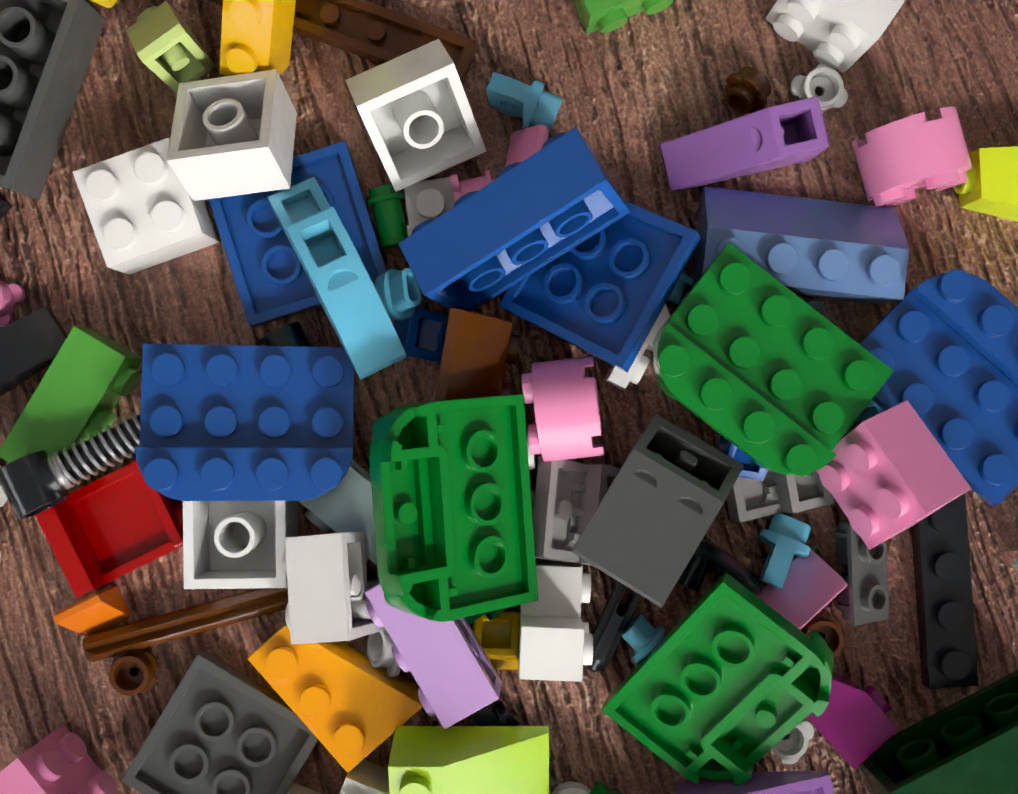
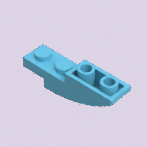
(338, 277)

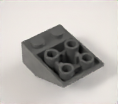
(658, 510)

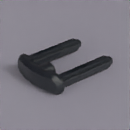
(614, 620)

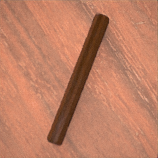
(184, 622)

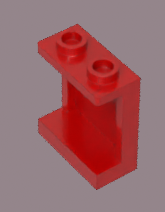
(111, 528)

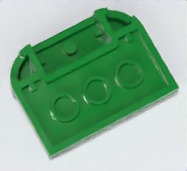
(764, 367)
(453, 507)
(724, 686)

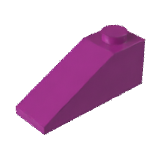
(854, 720)

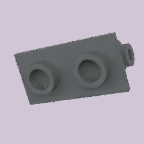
(867, 593)

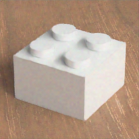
(833, 29)
(417, 114)
(233, 135)
(142, 210)
(236, 543)

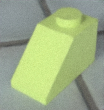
(168, 46)

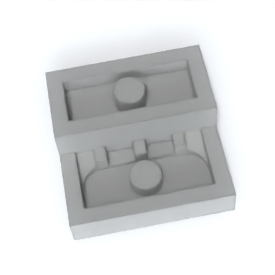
(774, 495)
(564, 504)

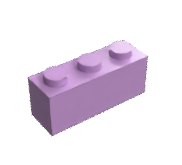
(442, 657)

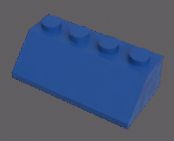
(514, 224)

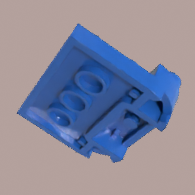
(959, 371)
(245, 421)

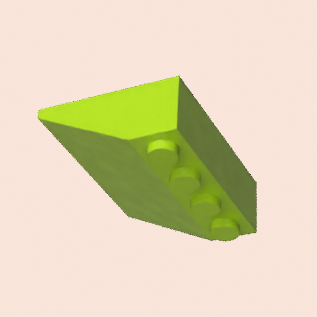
(469, 760)

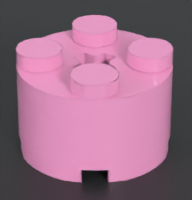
(912, 156)
(564, 409)

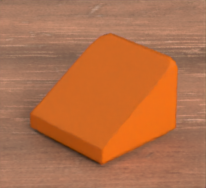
(94, 612)

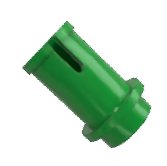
(388, 215)

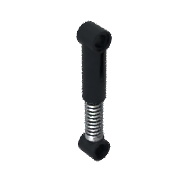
(44, 479)

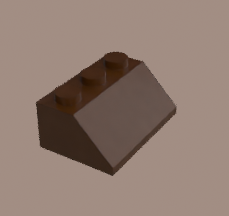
(475, 356)

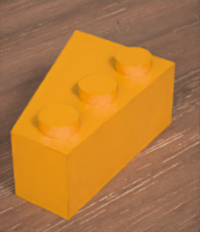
(337, 693)

